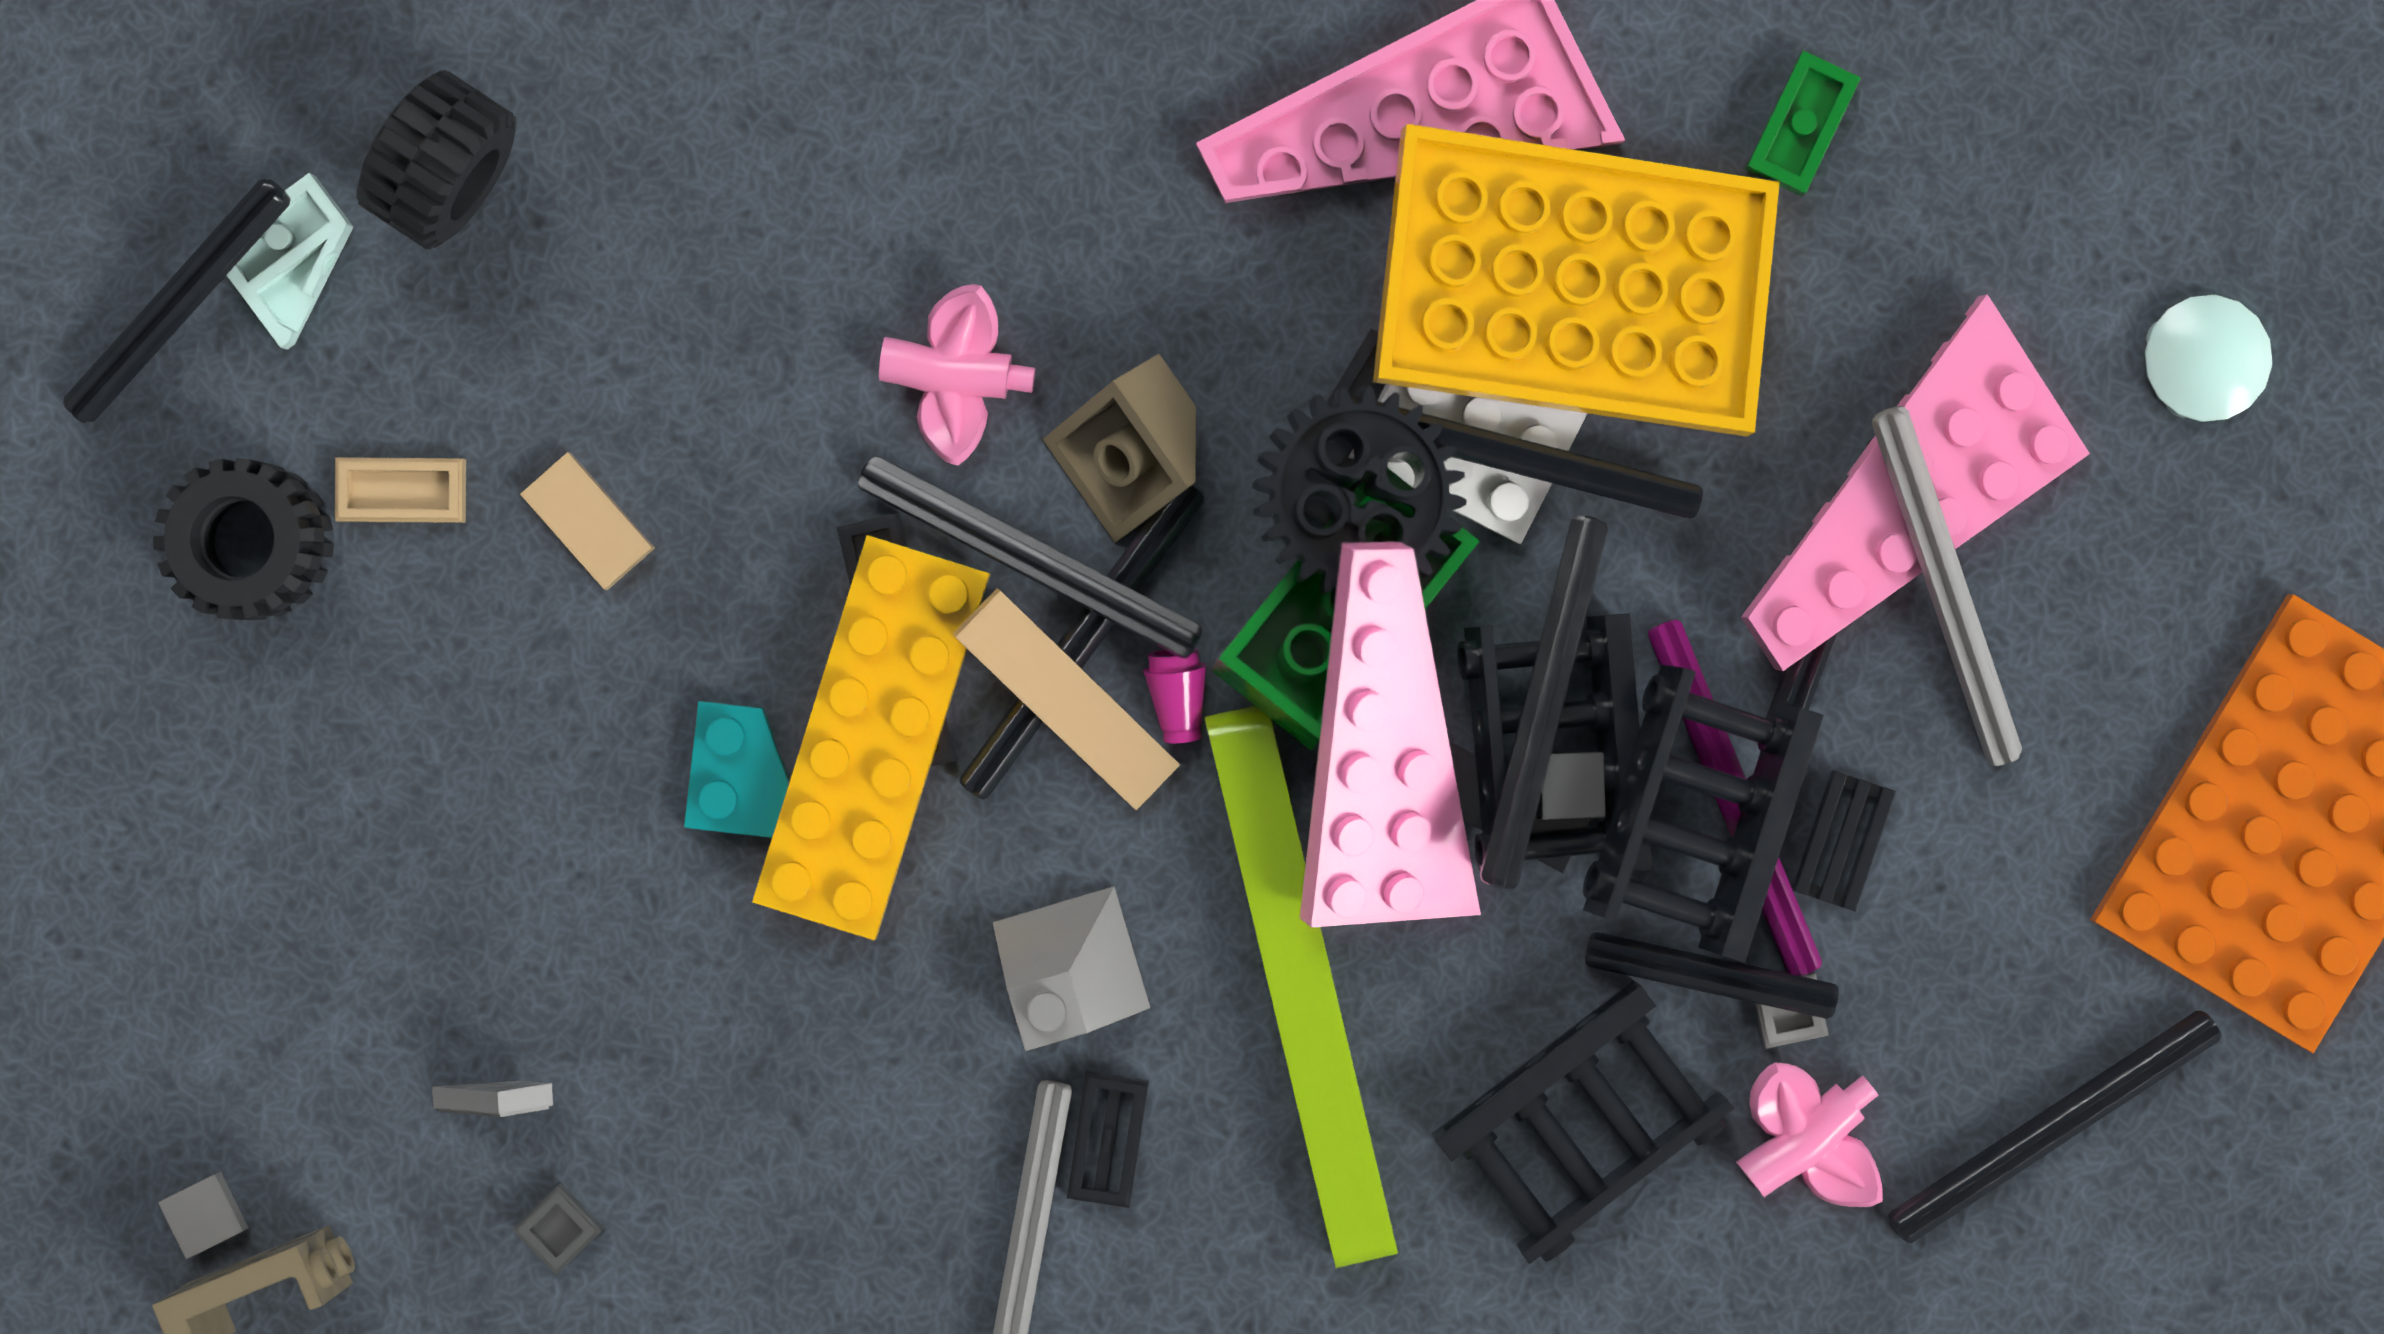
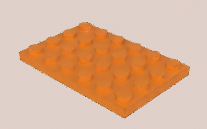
(2272, 835)

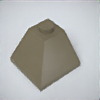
(1130, 446)

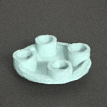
(2208, 358)

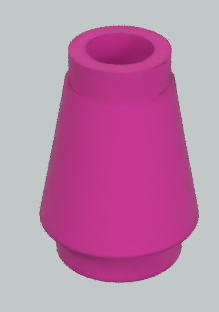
(1177, 694)

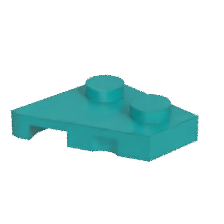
(735, 772)

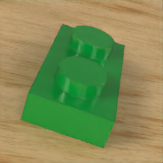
(1802, 123)

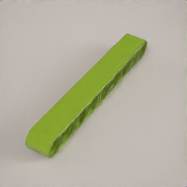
(1301, 987)

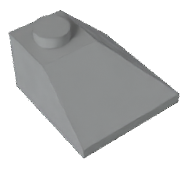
(1069, 968)

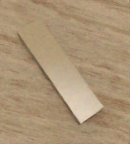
(1066, 699)

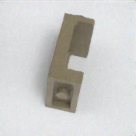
(315, 1260)

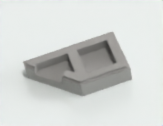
(494, 1098)

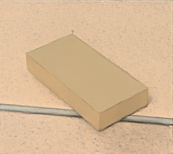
(400, 490)
(587, 521)

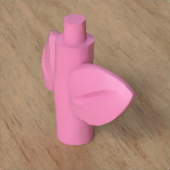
(955, 371)
(1812, 1137)

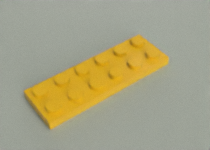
(870, 738)

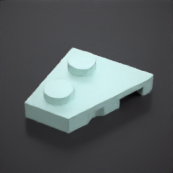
(293, 260)

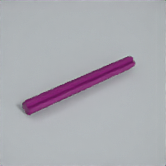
(1717, 752)

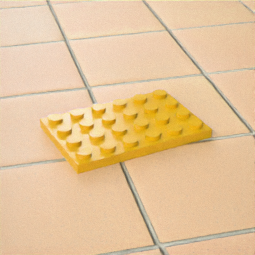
(1576, 281)

